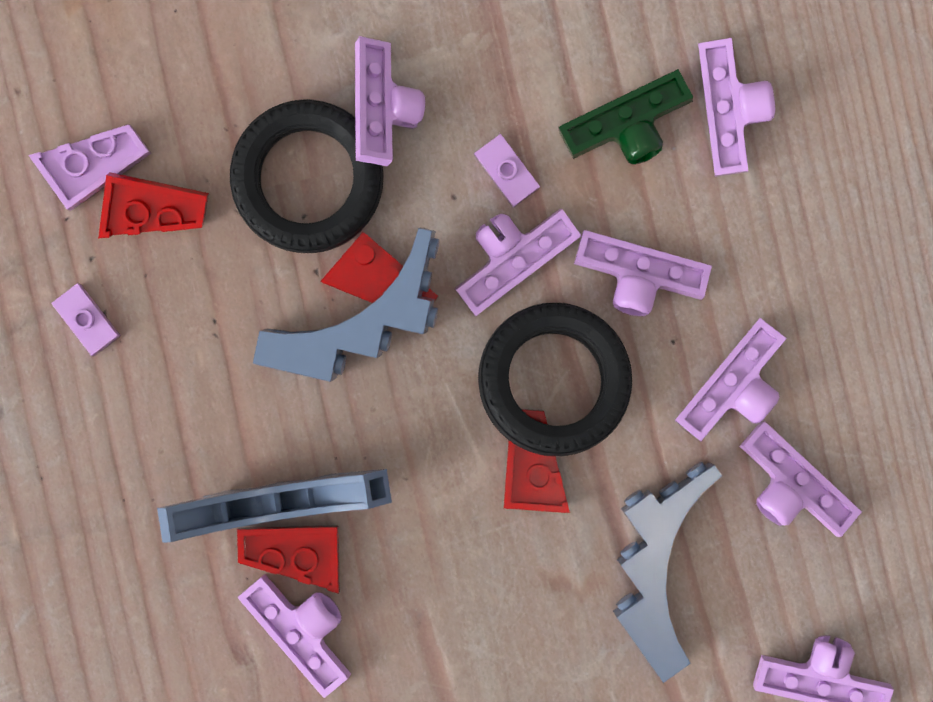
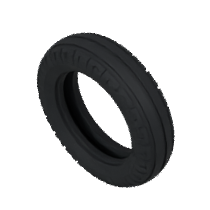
(247, 168)
(596, 337)

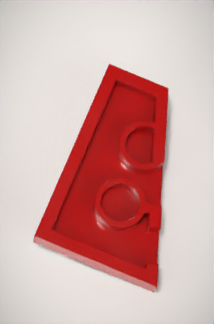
(146, 206)
(533, 479)

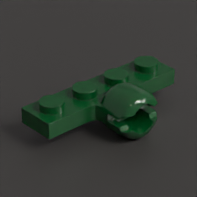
(629, 120)

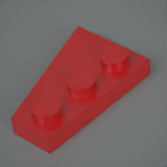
(366, 271)
(295, 552)

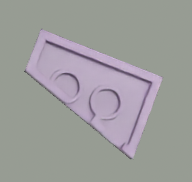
(81, 167)

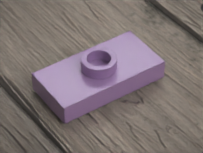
(506, 170)
(85, 319)

